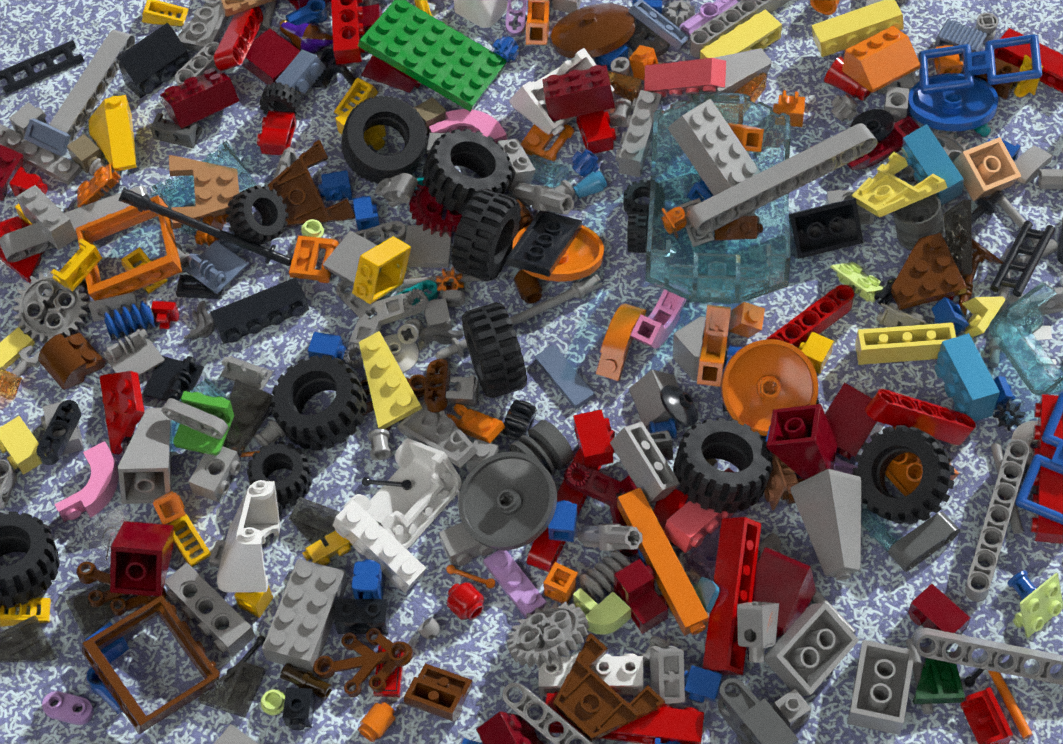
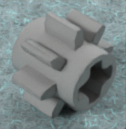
(844, 107)

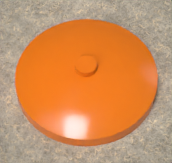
(579, 260)
(767, 378)

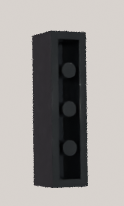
(259, 311)

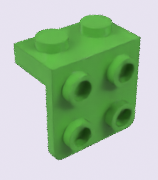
(194, 440)

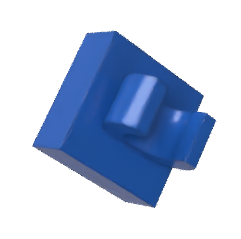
(1005, 392)

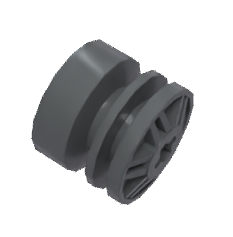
(918, 221)
(545, 445)

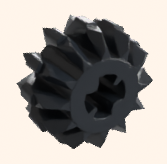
(519, 419)

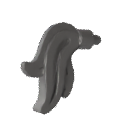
(203, 321)
(438, 333)

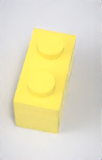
(20, 445)

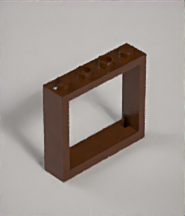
(181, 632)

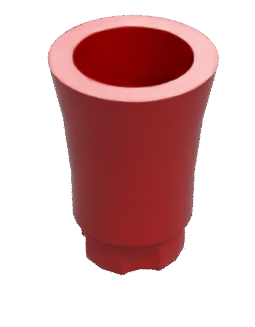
(842, 81)

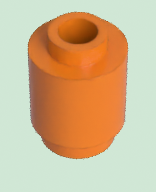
(376, 721)

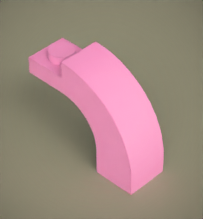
(472, 120)
(660, 323)
(98, 489)

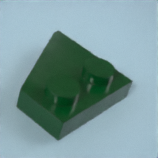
(939, 683)

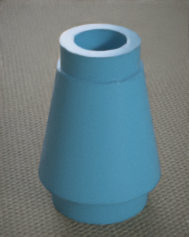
(590, 185)

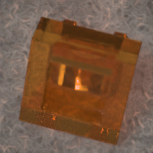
(9, 384)

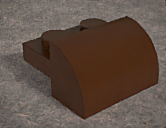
(69, 359)
(438, 692)

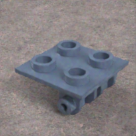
(215, 266)

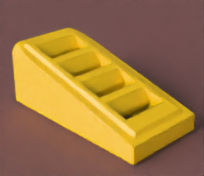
(157, 18)
(358, 86)
(134, 257)
(181, 523)
(11, 619)

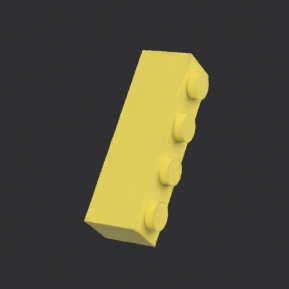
(855, 26)
(753, 34)
(901, 343)

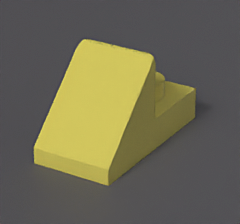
(983, 312)

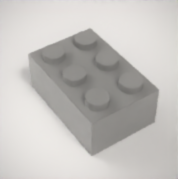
(811, 649)
(881, 687)

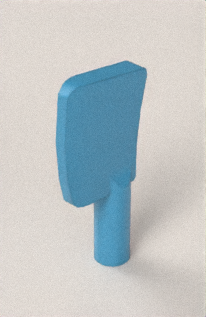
(707, 592)

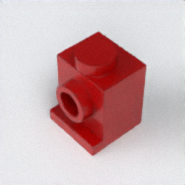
(24, 181)

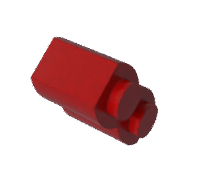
(276, 132)

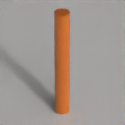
(1011, 704)

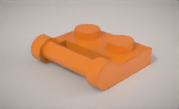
(537, 141)
(306, 257)

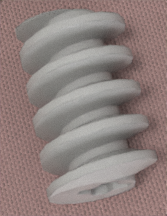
(603, 575)

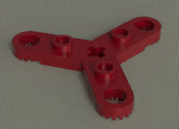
(602, 489)

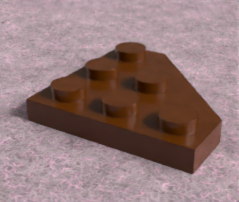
(927, 274)

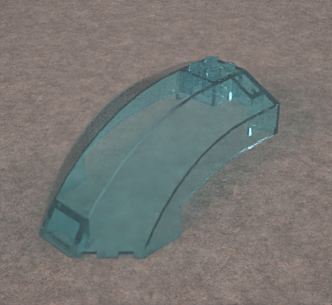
(726, 268)

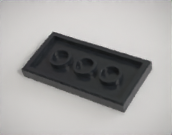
(544, 243)

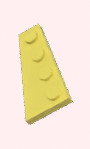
(388, 387)

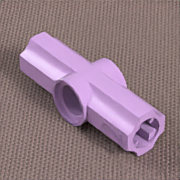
(707, 12)

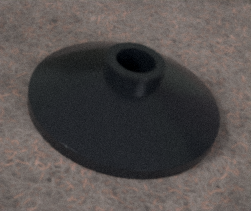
(877, 121)
(679, 405)

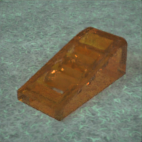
(625, 86)
(754, 87)

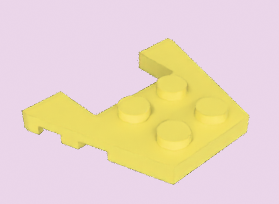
(889, 193)

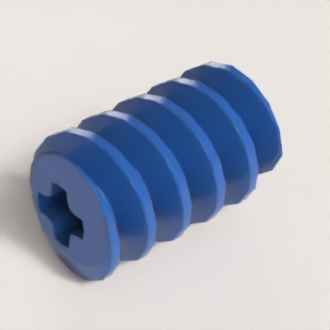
(129, 319)

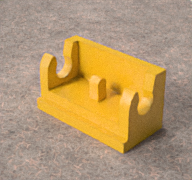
(78, 266)

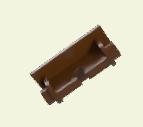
(739, 229)

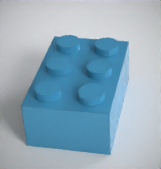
(928, 157)
(966, 378)

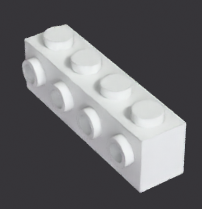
(378, 545)
(621, 673)

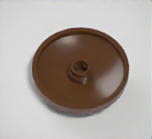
(593, 27)

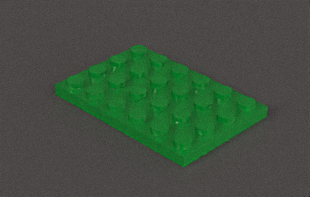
(433, 53)

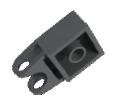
(752, 719)

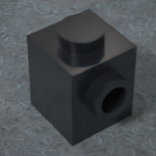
(298, 708)

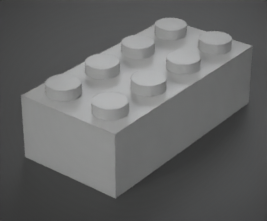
(713, 147)
(305, 615)

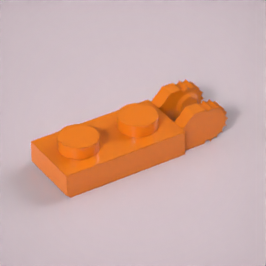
(476, 423)

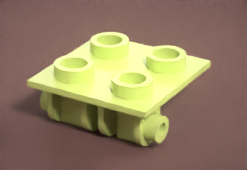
(852, 275)
(1040, 606)

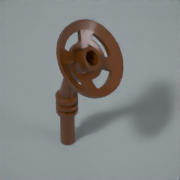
(979, 255)

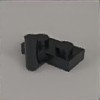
(329, 61)

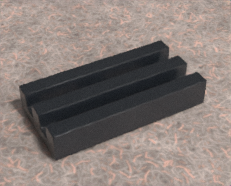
(195, 291)

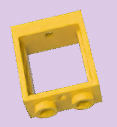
(371, 284)

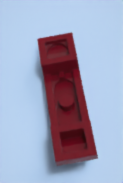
(887, 146)

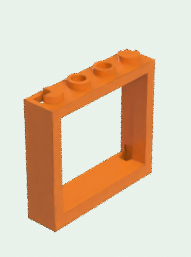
(139, 276)

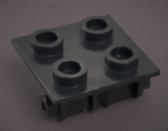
(173, 378)

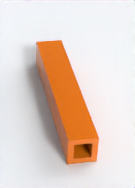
(663, 561)

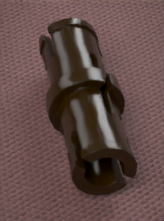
(306, 680)

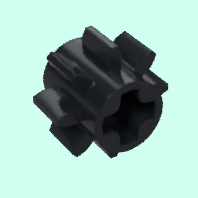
(1004, 419)

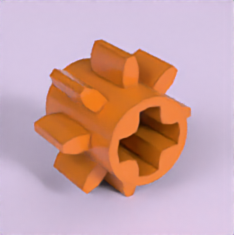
(445, 277)

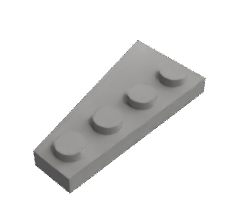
(204, 26)
(439, 433)

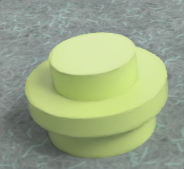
(312, 229)
(273, 702)

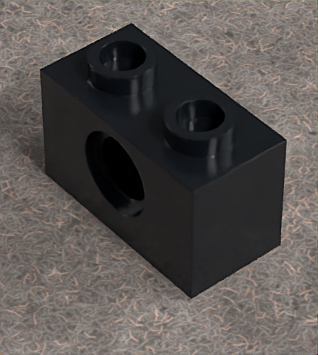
(361, 615)

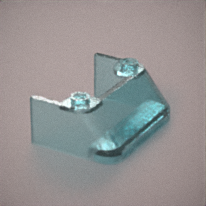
(1014, 335)

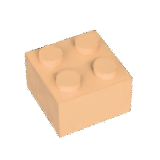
(987, 169)

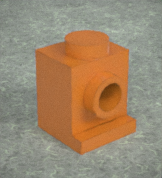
(640, 58)
(948, 64)
(169, 507)
(560, 583)

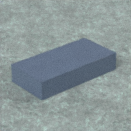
(47, 137)

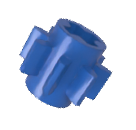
(506, 48)
(585, 163)

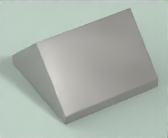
(688, 346)
(647, 396)

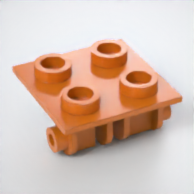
(91, 191)

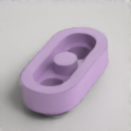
(66, 708)

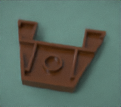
(301, 194)
(592, 703)

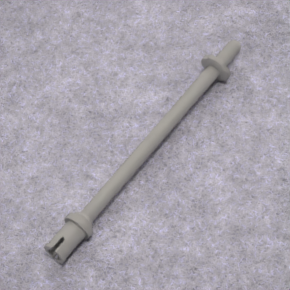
(577, 290)

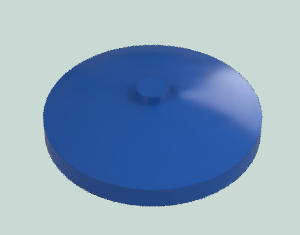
(954, 109)

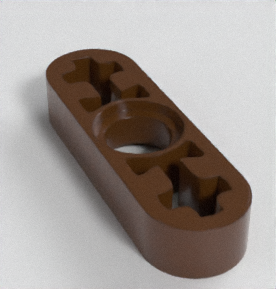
(432, 379)

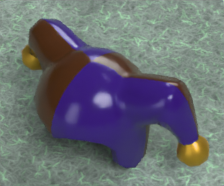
(307, 36)

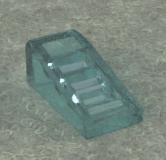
(561, 171)

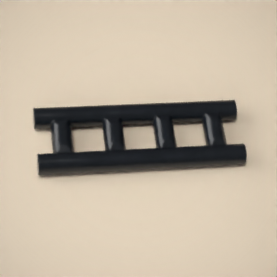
(45, 57)
(1027, 268)

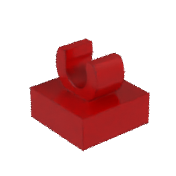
(164, 313)

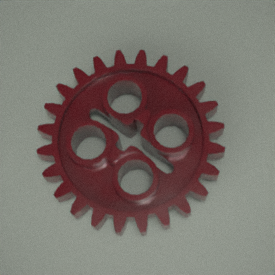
(429, 213)

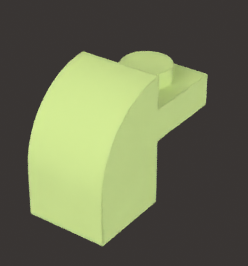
(605, 616)

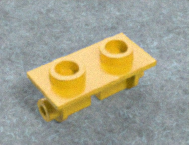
(1026, 86)
(321, 555)

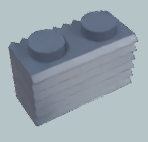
(957, 34)
(302, 72)

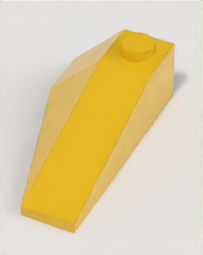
(113, 132)

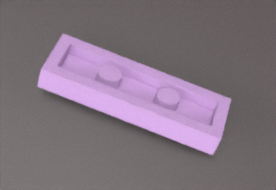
(514, 582)

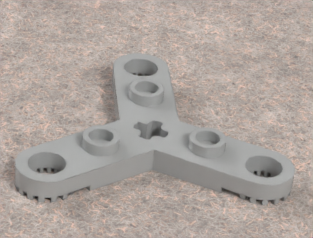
(387, 311)

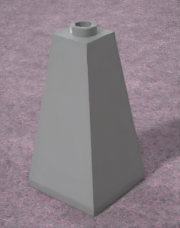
(741, 69)
(147, 462)
(832, 518)

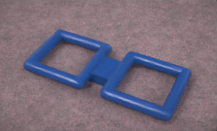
(980, 63)
(1054, 464)

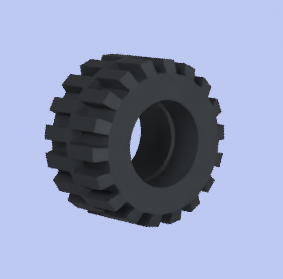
(271, 211)
(282, 457)

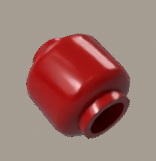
(465, 601)

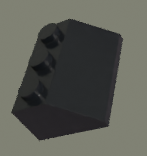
(152, 60)
(824, 228)

